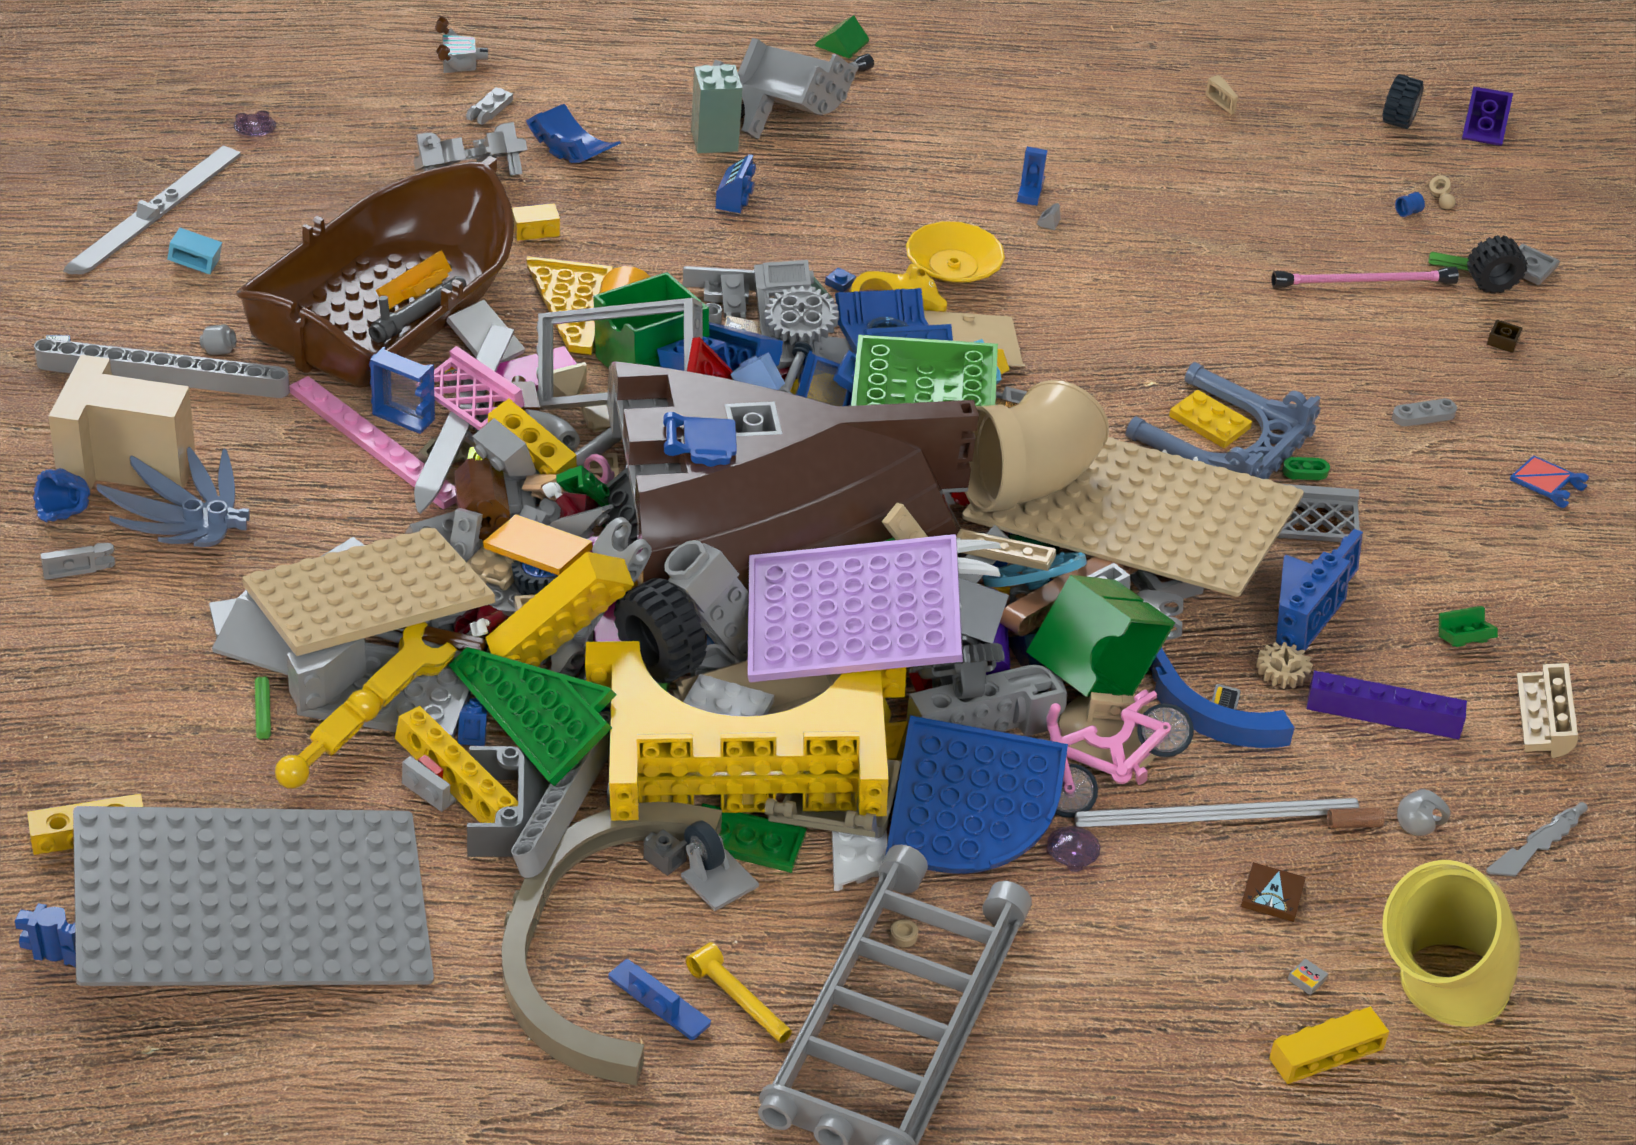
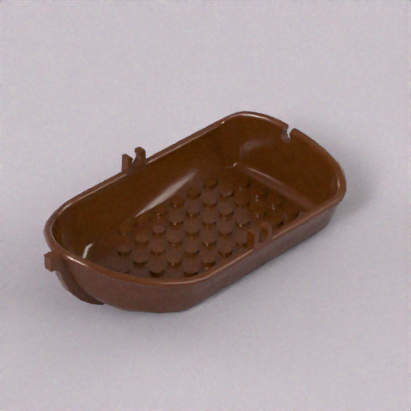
(324, 290)

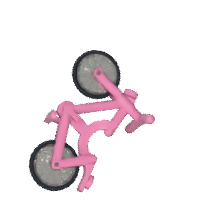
(1161, 729)

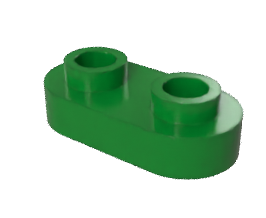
(1306, 468)

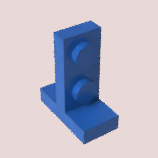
(1032, 176)

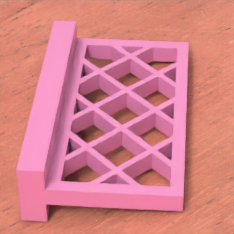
(483, 379)

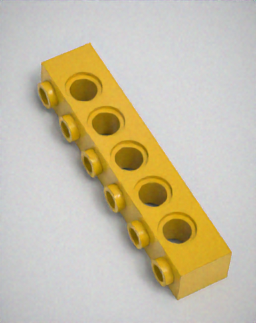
(467, 778)

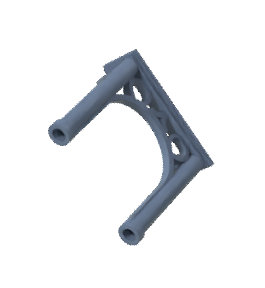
(1260, 458)

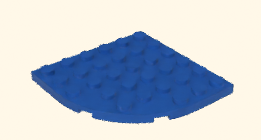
(974, 794)

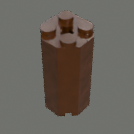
(483, 491)

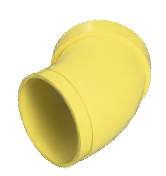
(1460, 908)

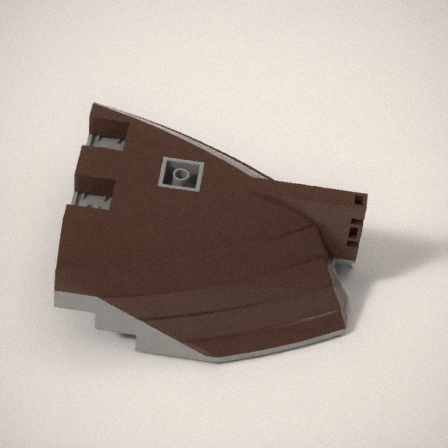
(800, 468)

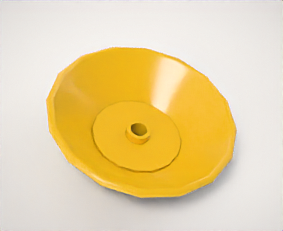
(955, 251)

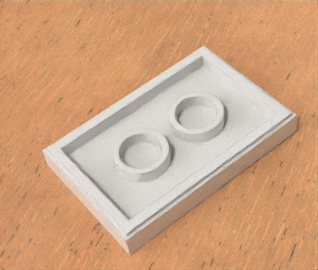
(474, 324)

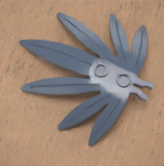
(196, 521)

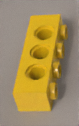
(546, 451)
(53, 827)

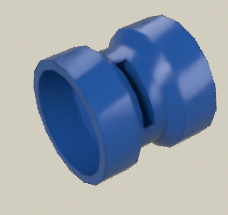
(1409, 204)

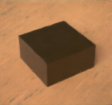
(1504, 336)

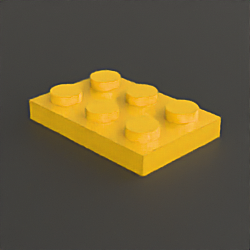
(1210, 418)

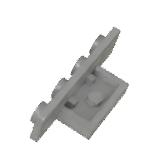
(711, 281)

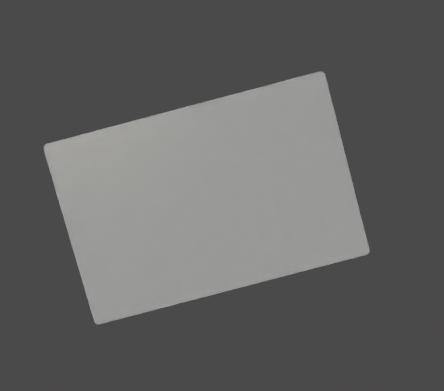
(248, 897)

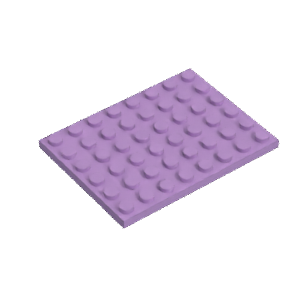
(854, 608)

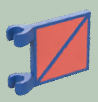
(1548, 479)

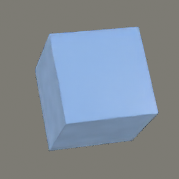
(759, 372)

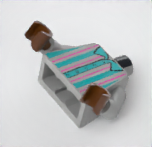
(457, 51)

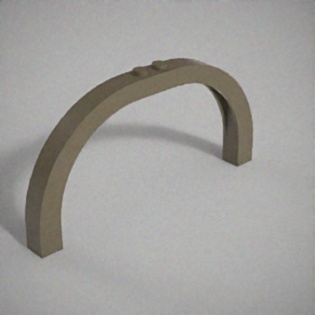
(561, 1039)

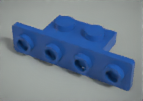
(659, 999)

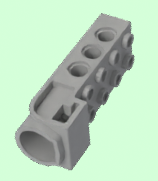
(715, 593)
(1010, 701)

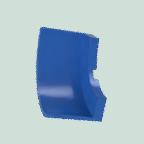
(565, 135)

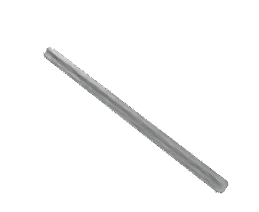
(1211, 812)

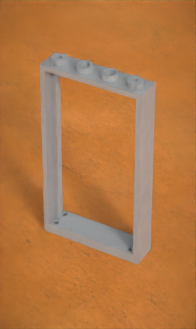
(692, 328)

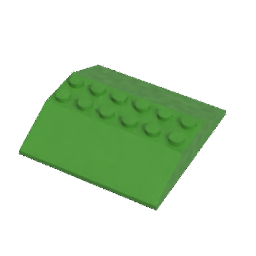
(923, 371)

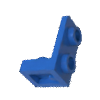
(472, 723)

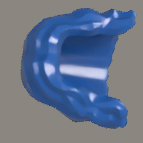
(60, 495)

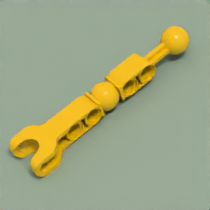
(363, 705)

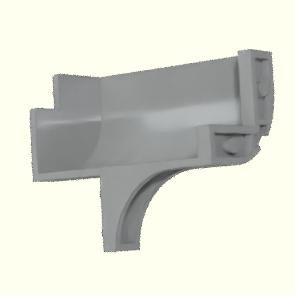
(790, 80)

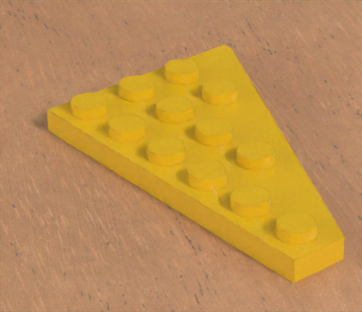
(569, 287)

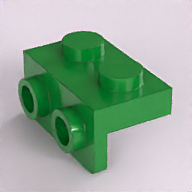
(581, 481)
(1466, 626)

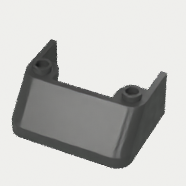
(505, 764)

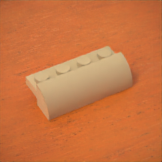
(1548, 710)

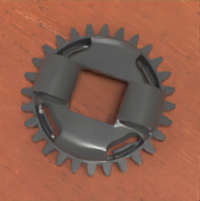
(966, 676)

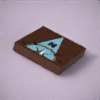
(1273, 892)

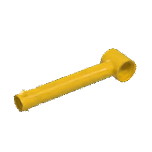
(709, 962)

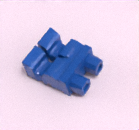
(47, 934)

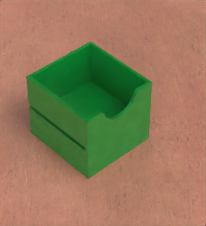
(639, 337)
(1100, 636)

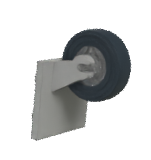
(712, 868)

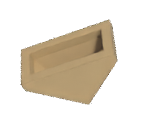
(569, 380)

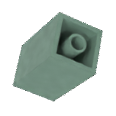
(716, 108)

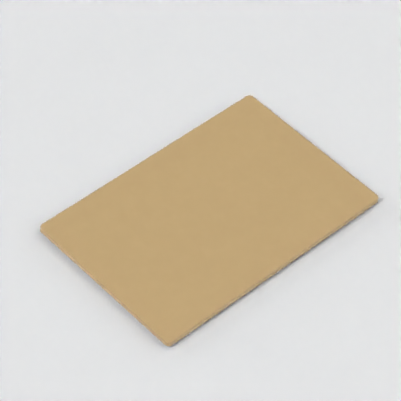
(1159, 516)

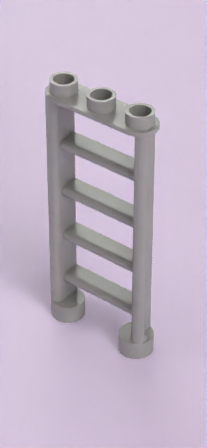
(833, 1125)

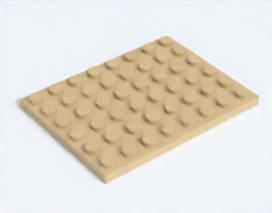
(366, 590)

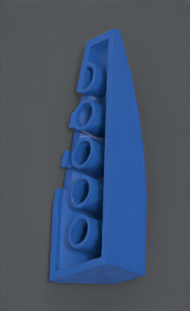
(745, 344)

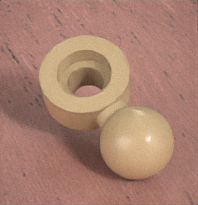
(1446, 200)

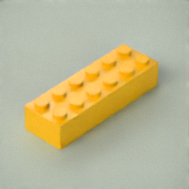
(561, 609)

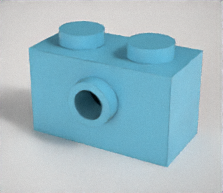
(194, 251)

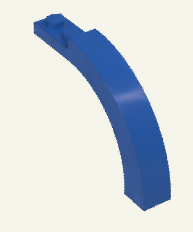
(1217, 721)

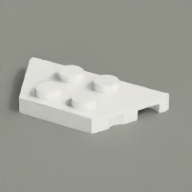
(856, 857)

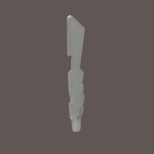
(1513, 861)

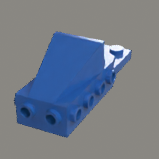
(1315, 591)

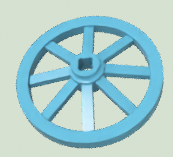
(1034, 577)

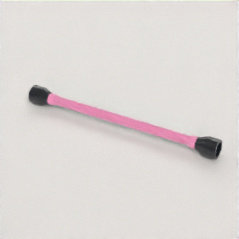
(1283, 279)

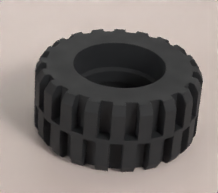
(664, 626)

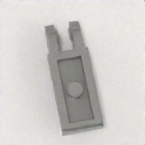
(490, 105)
(733, 295)
(77, 560)

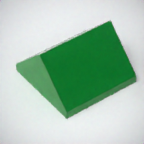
(844, 38)

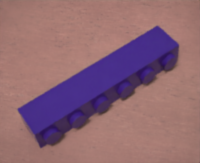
(1386, 705)

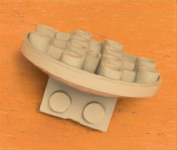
(1105, 714)

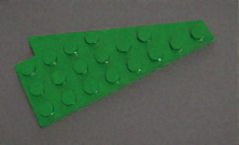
(542, 710)

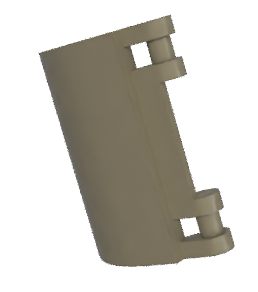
(848, 822)

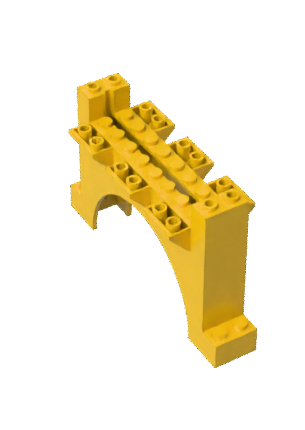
(675, 751)

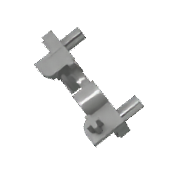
(500, 143)

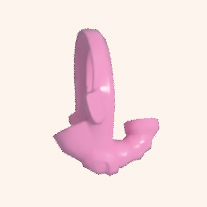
(608, 475)

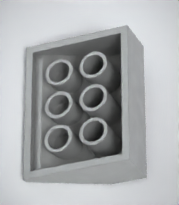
(252, 637)

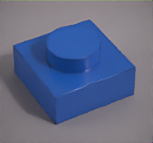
(840, 280)

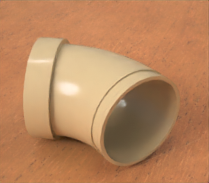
(1034, 445)

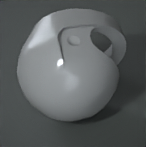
(1416, 812)

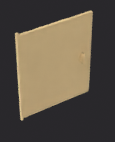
(986, 327)

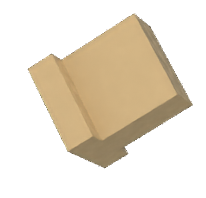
(113, 417)

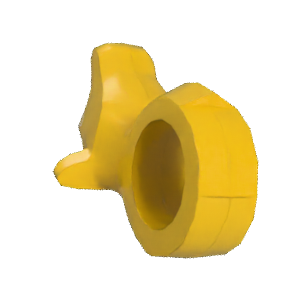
(913, 278)

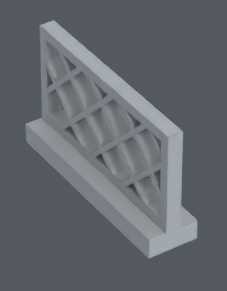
(1332, 500)

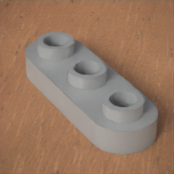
(1424, 412)

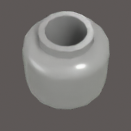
(218, 339)

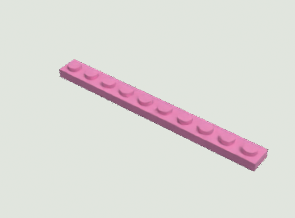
(366, 436)

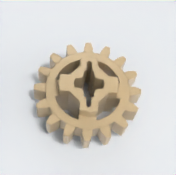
(1284, 665)

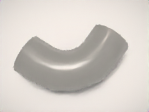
(558, 427)

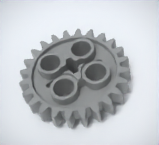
(801, 315)

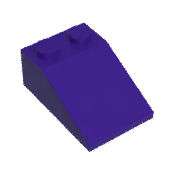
(1487, 116)

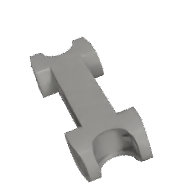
(571, 655)

